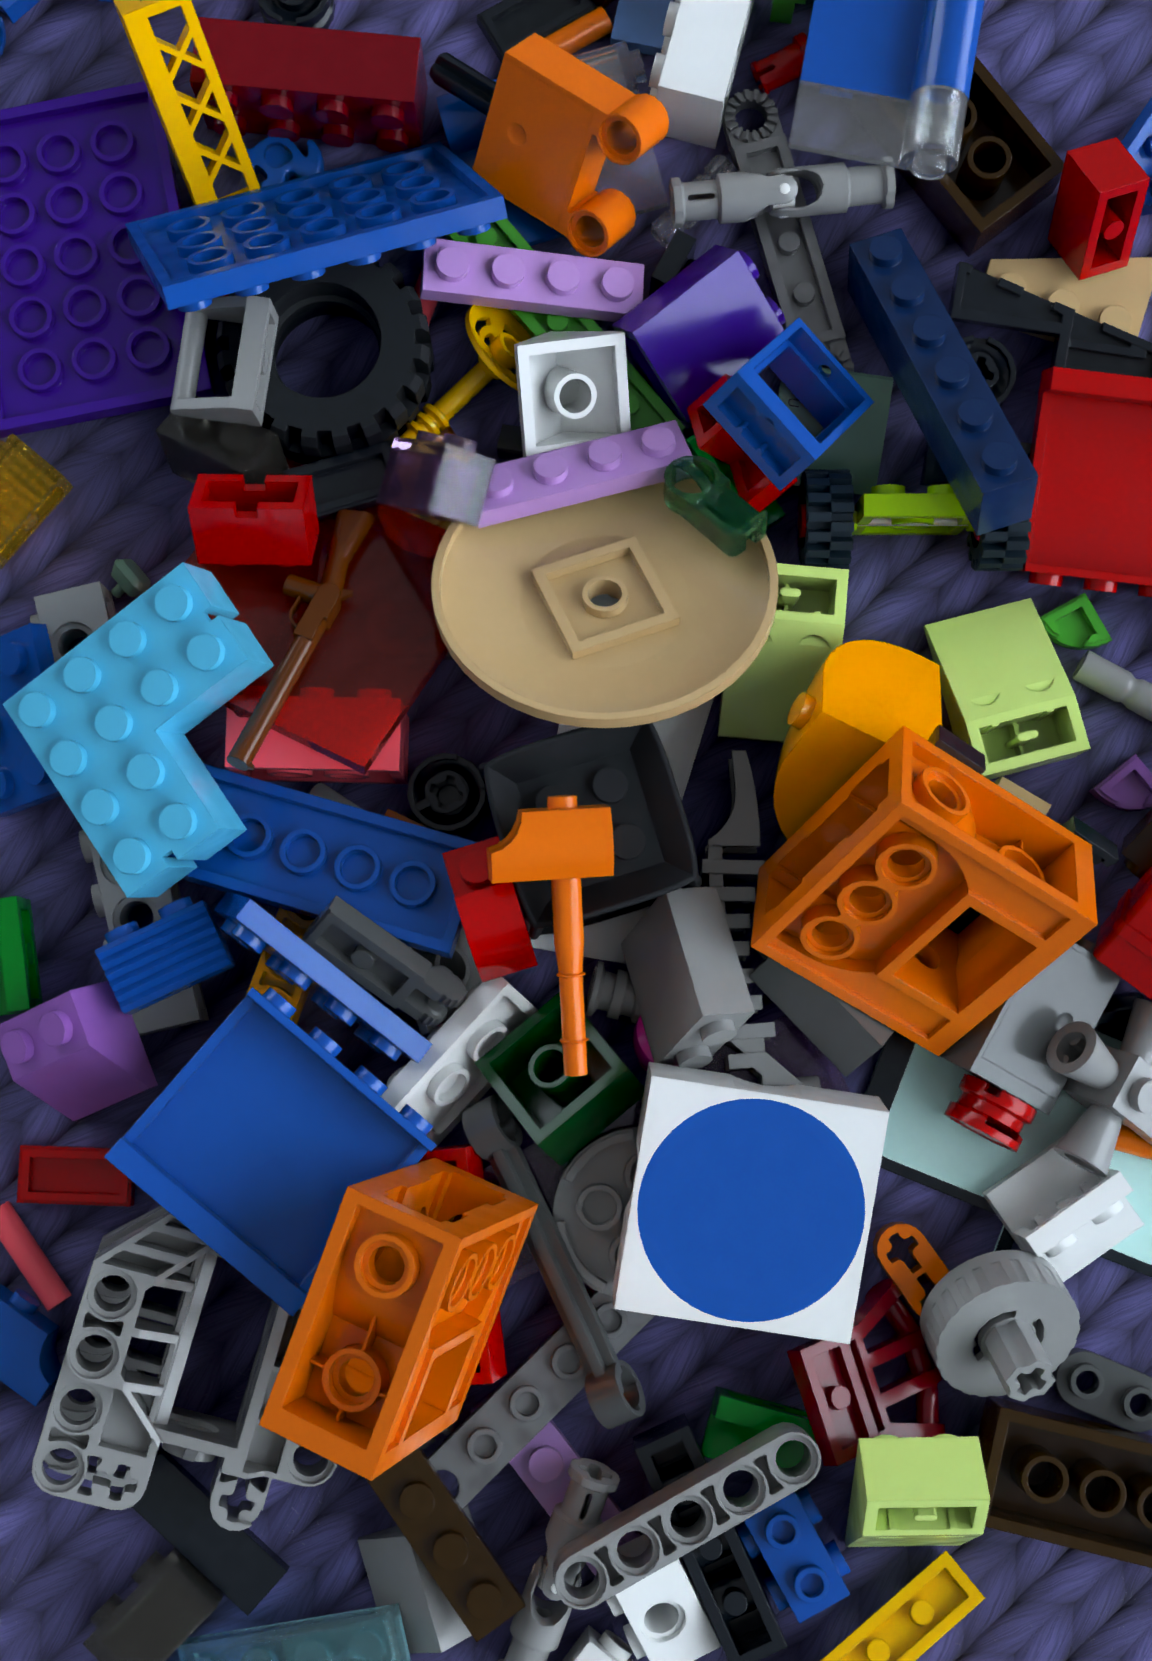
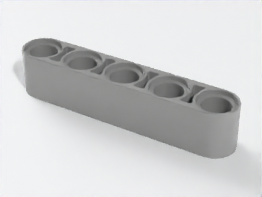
(671, 1542)

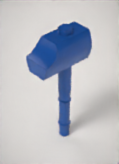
(27, 1346)

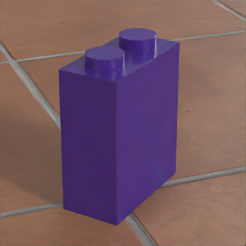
(700, 327)

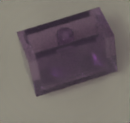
(437, 478)

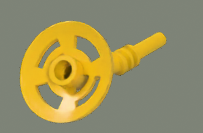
(494, 362)

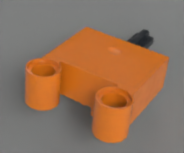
(550, 135)

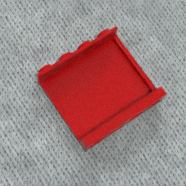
(1092, 481)

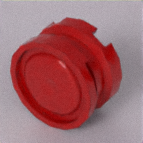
(1000, 1110)

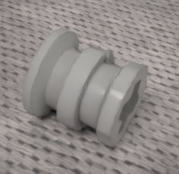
(612, 994)

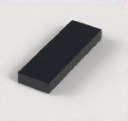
(230, 1559)

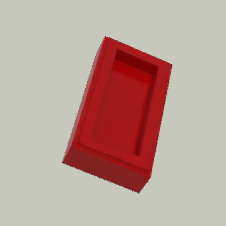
(71, 1177)

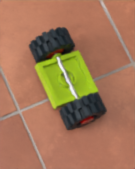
(830, 519)

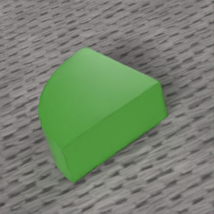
(1076, 625)

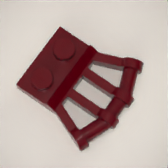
(842, 1388)

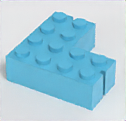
(116, 722)

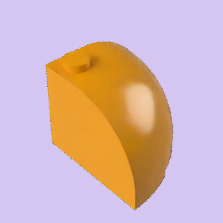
(846, 717)

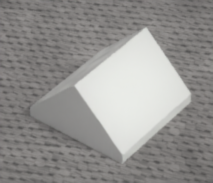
(571, 388)

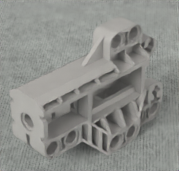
(136, 1409)

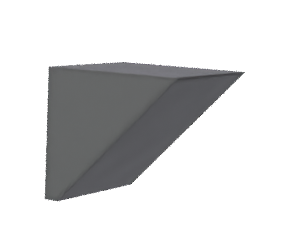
(510, 443)

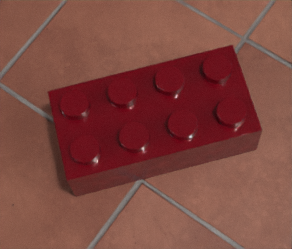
(318, 83)

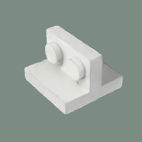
(1063, 1210)

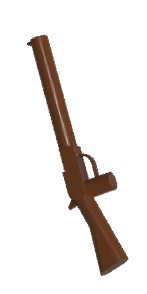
(324, 605)

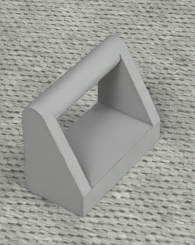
(252, 367)

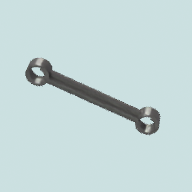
(610, 1382)

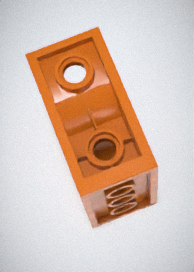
(892, 862)
(397, 1314)

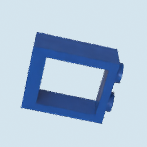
(766, 425)

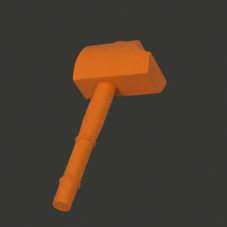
(563, 847)

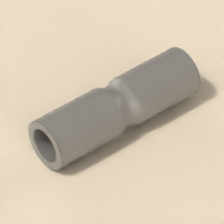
(1115, 683)

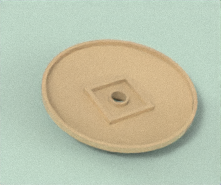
(525, 626)

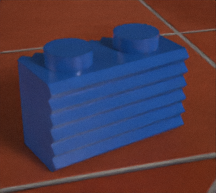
(164, 956)

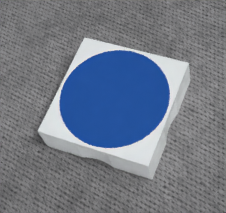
(750, 1203)

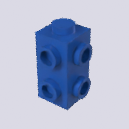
(802, 1567)

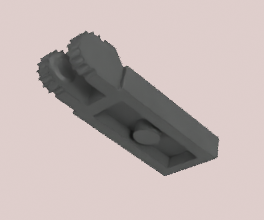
(384, 963)

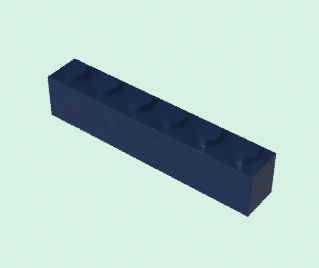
(941, 383)

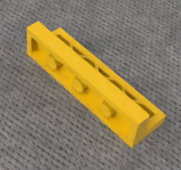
(168, 100)

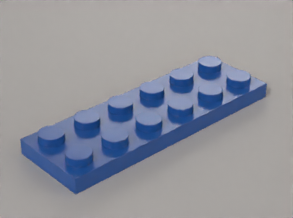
(312, 848)

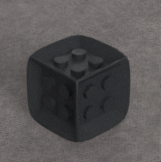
(607, 767)

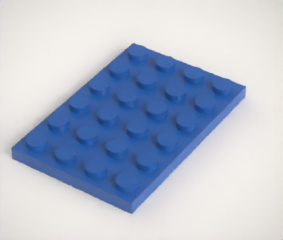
(312, 225)

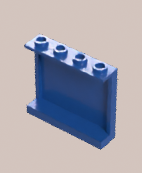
(264, 1142)

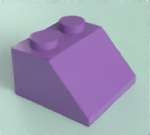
(77, 1052)

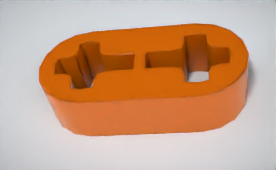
(921, 1251)

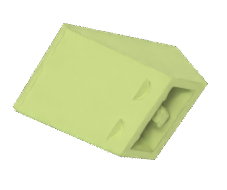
(803, 634)
(1007, 688)
(917, 1492)

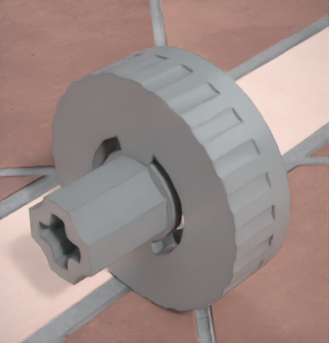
(1023, 1321)

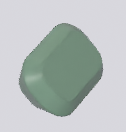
(129, 578)

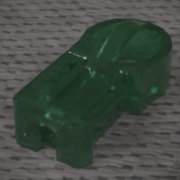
(717, 509)

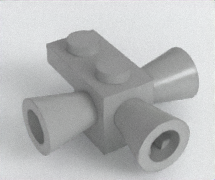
(1108, 1083)

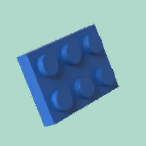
(23, 780)

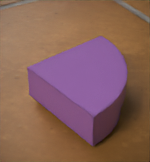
(1126, 786)

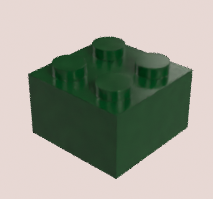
(556, 1108)

